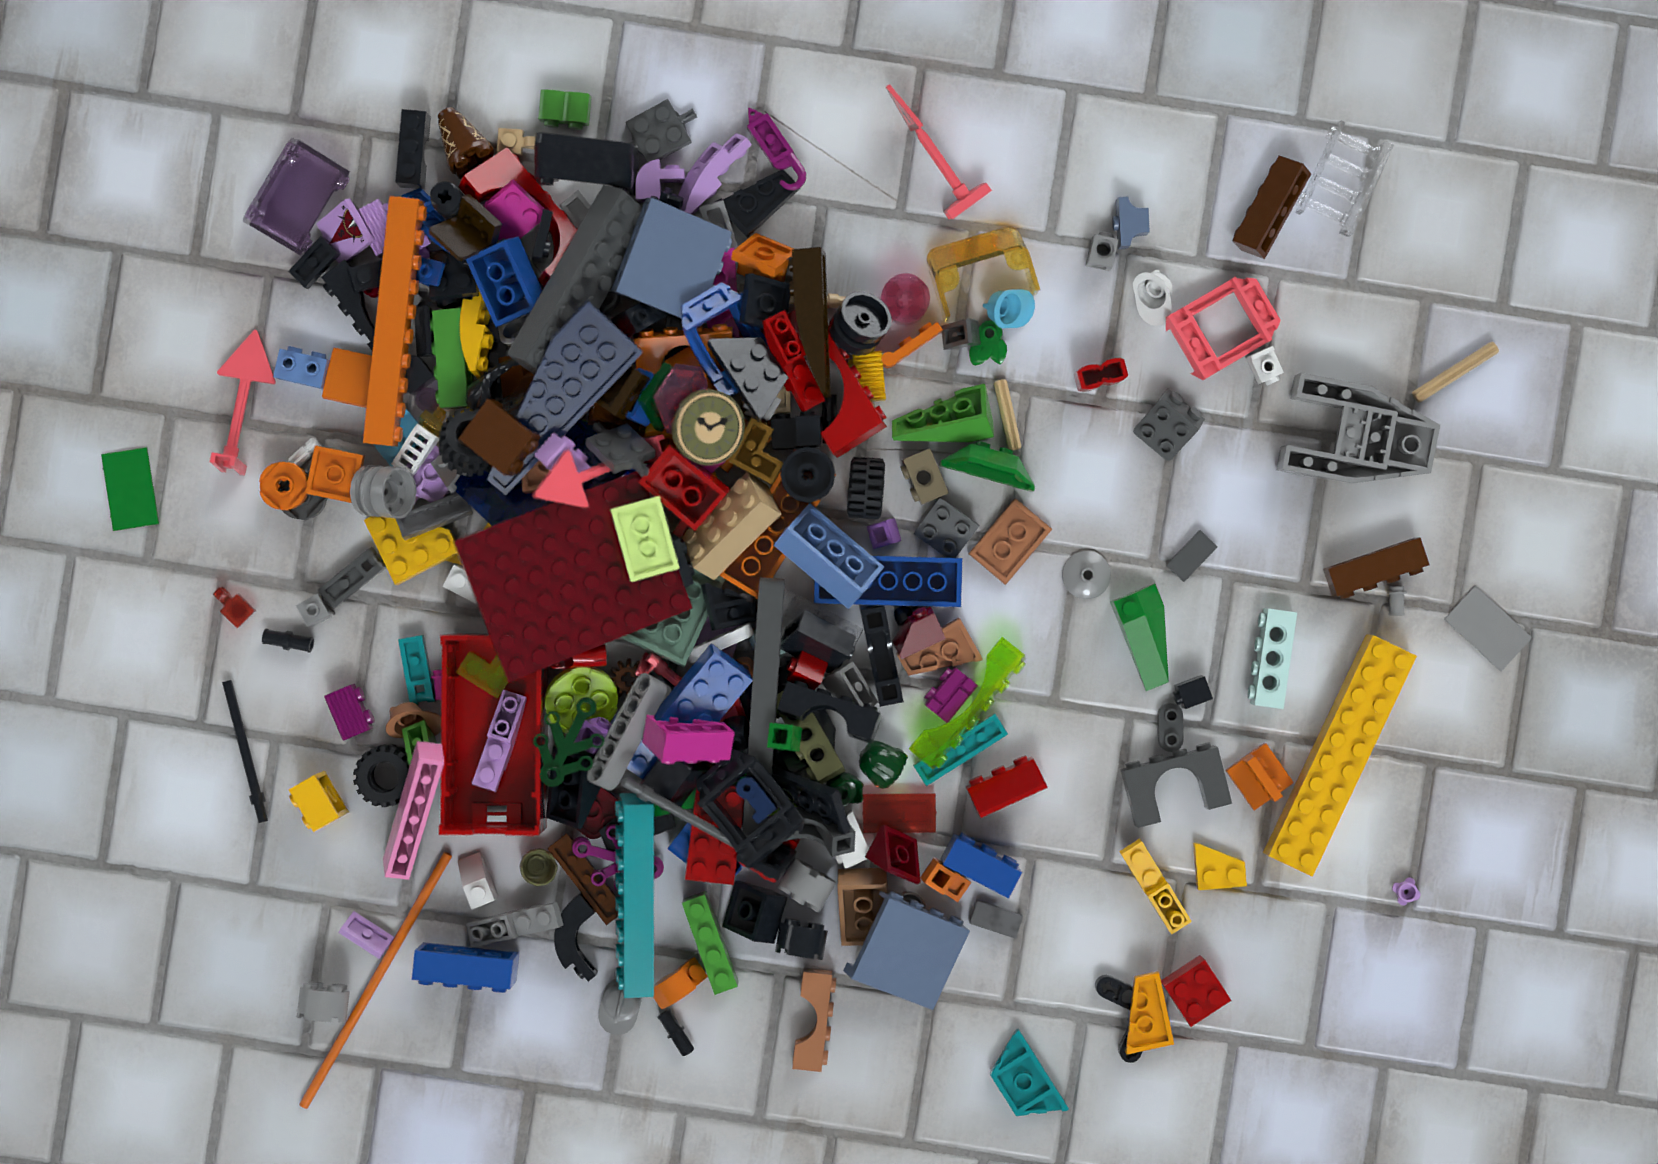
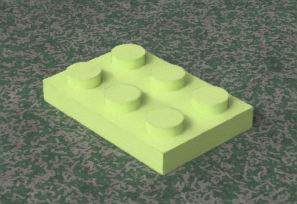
(645, 538)

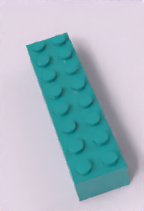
(636, 896)

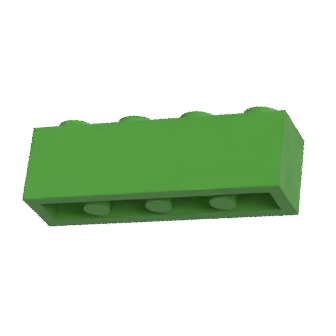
(450, 366)
(710, 942)

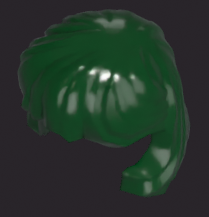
(882, 763)

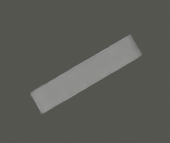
(626, 731)

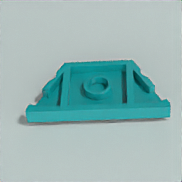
(1025, 1080)

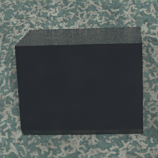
(674, 780)

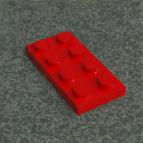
(708, 857)

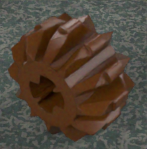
(622, 672)

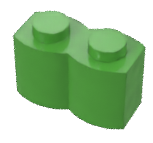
(564, 108)

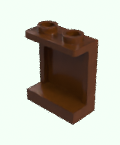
(500, 438)

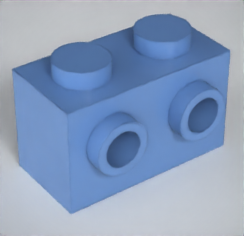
(301, 368)

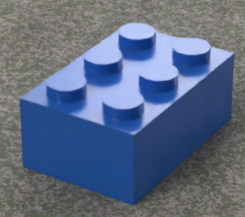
(505, 280)
(981, 864)

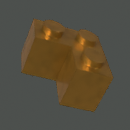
(751, 455)

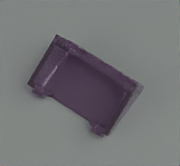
(295, 195)

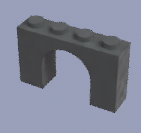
(1142, 779)

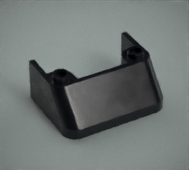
(585, 161)

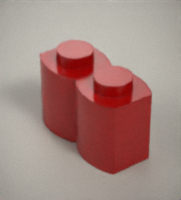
(1095, 375)

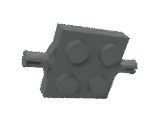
(660, 131)
(620, 448)

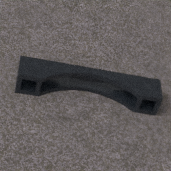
(353, 304)

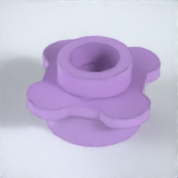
(1413, 893)

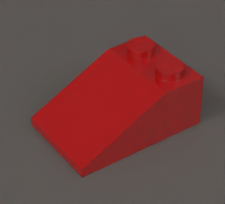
(684, 487)

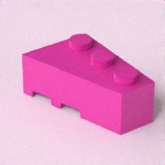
(688, 742)

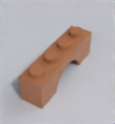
(809, 1050)

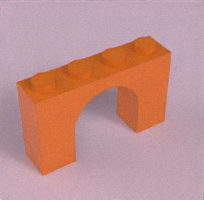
(658, 344)

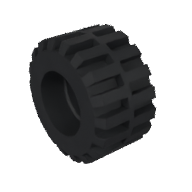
(453, 452)
(866, 488)
(365, 774)

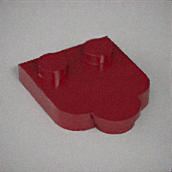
(600, 814)

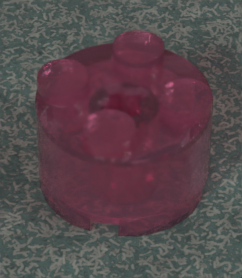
(915, 290)

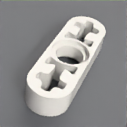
(723, 640)

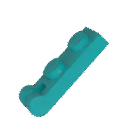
(416, 669)

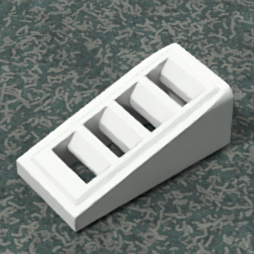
(427, 448)

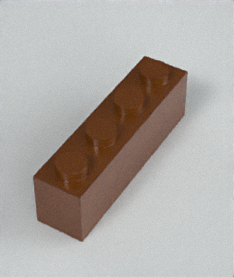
(1271, 206)
(1376, 567)

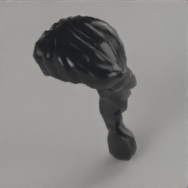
(484, 387)

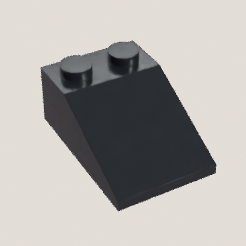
(575, 796)

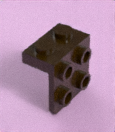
(469, 231)

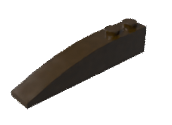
(811, 309)

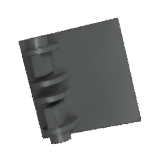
(946, 529)

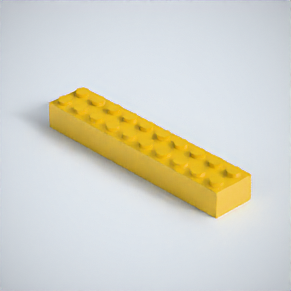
(1339, 754)

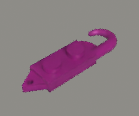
(775, 147)

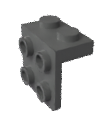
(1169, 425)

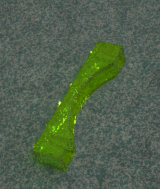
(936, 742)

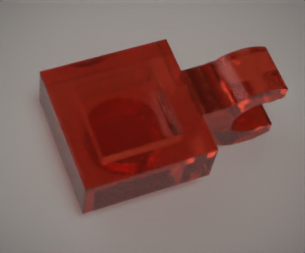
(235, 608)

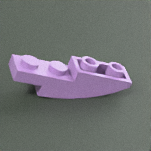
(702, 178)
(500, 740)

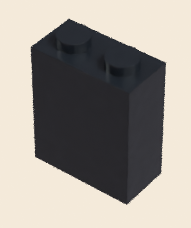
(818, 639)

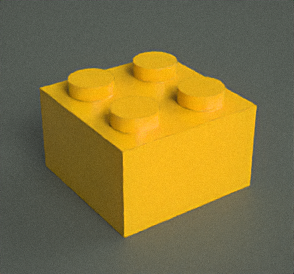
(317, 801)

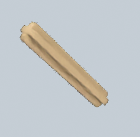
(1455, 372)

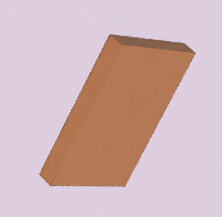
(1010, 541)

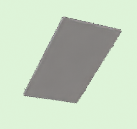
(1488, 628)

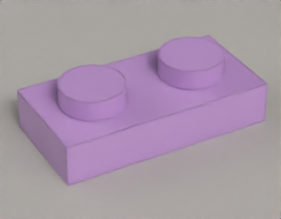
(366, 934)

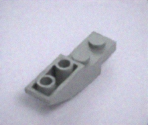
(514, 924)

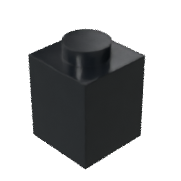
(1192, 692)

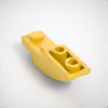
(474, 335)
(1155, 886)

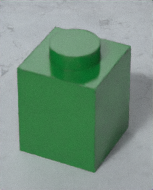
(784, 737)

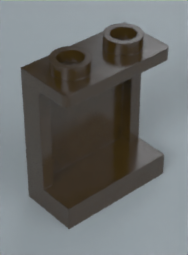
(623, 392)

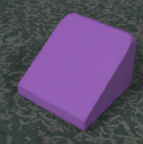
(884, 533)

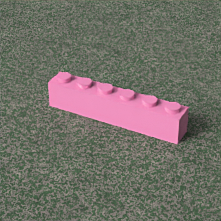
(413, 810)

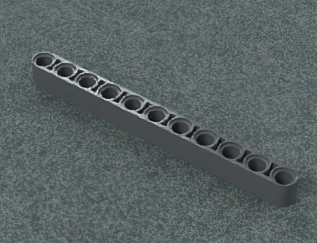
(764, 681)

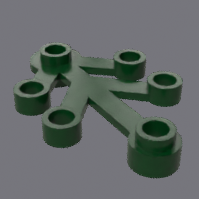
(566, 745)

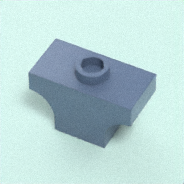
(1129, 222)

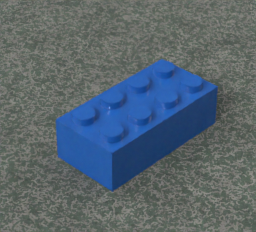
(465, 966)

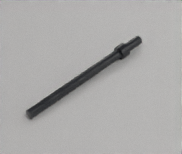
(257, 797)

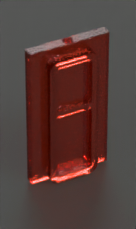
(900, 811)

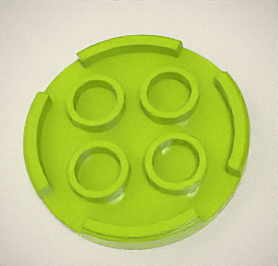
(575, 684)

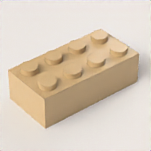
(731, 526)

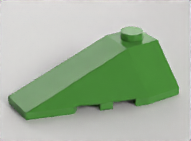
(957, 419)

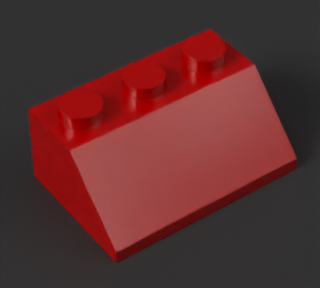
(1005, 786)

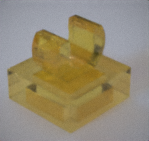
(433, 421)

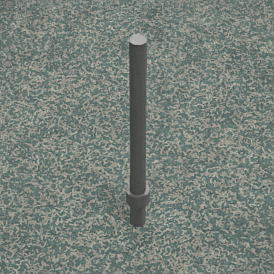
(646, 794)

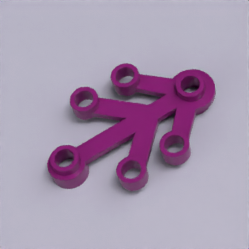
(607, 855)

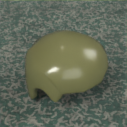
(538, 867)

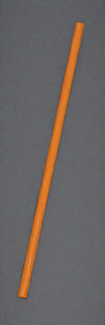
(375, 980)

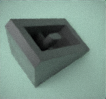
(961, 334)

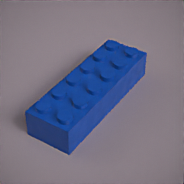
(909, 583)
(701, 694)

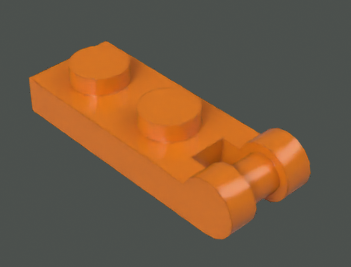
(910, 345)

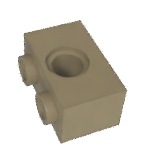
(924, 462)

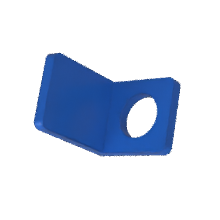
(430, 272)

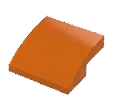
(348, 377)

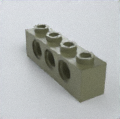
(830, 765)

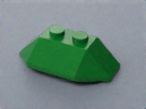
(991, 465)

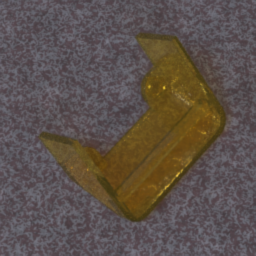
(945, 260)

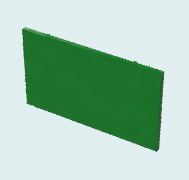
(130, 489)

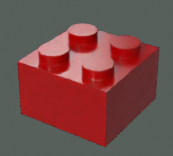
(1195, 990)

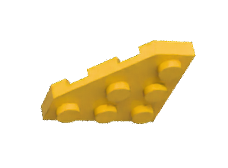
(413, 555)

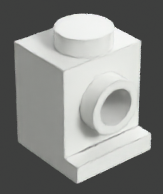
(1257, 363)

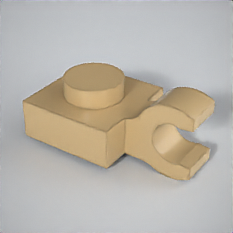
(514, 141)

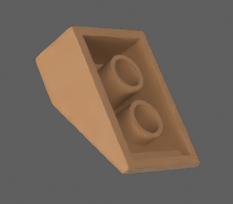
(859, 902)

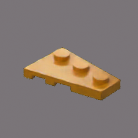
(1148, 1017)

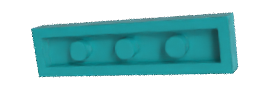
(974, 741)

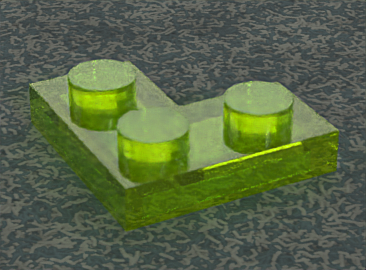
(483, 674)

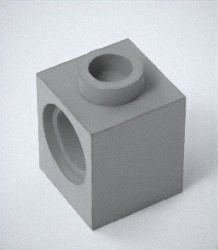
(1102, 262)
(315, 610)

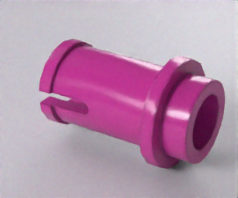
(437, 676)

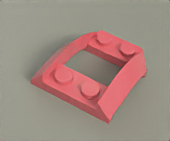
(1196, 345)

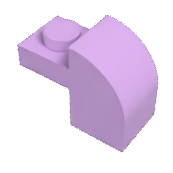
(651, 177)

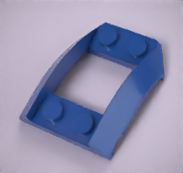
(702, 310)

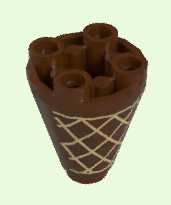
(462, 143)

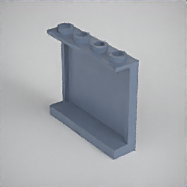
(670, 257)
(909, 950)

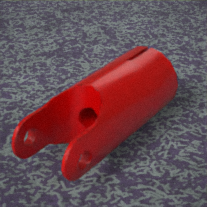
(591, 658)

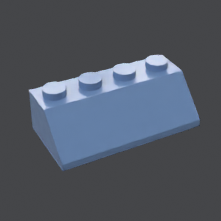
(828, 556)

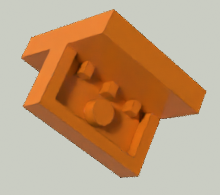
(762, 257)
(332, 473)
(1259, 777)

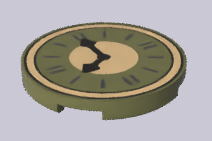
(708, 427)

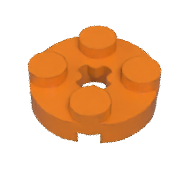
(270, 485)

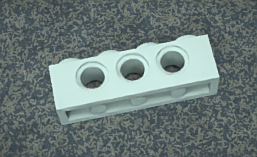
(1282, 647)

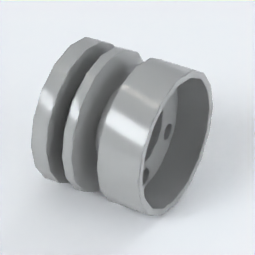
(383, 491)

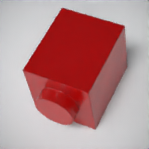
(806, 669)

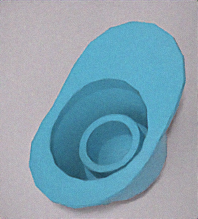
(1010, 308)

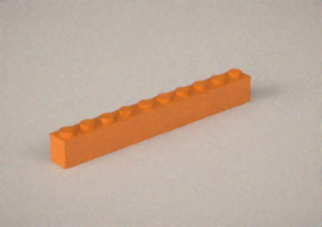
(394, 320)

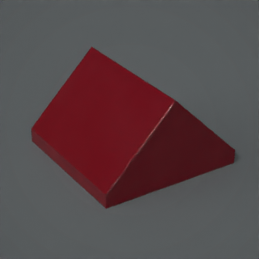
(895, 854)

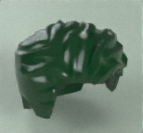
(849, 787)

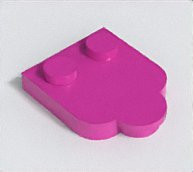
(515, 210)

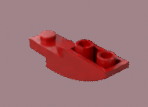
(789, 353)

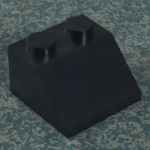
(754, 912)

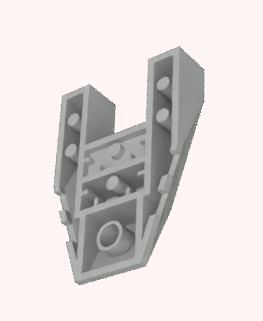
(1373, 438)

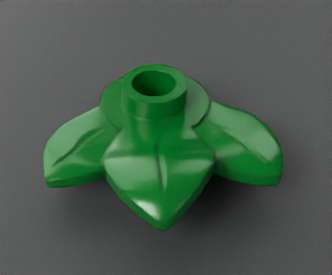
(990, 346)

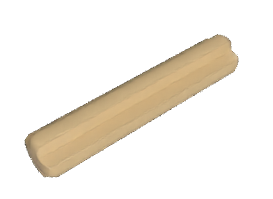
(1007, 414)

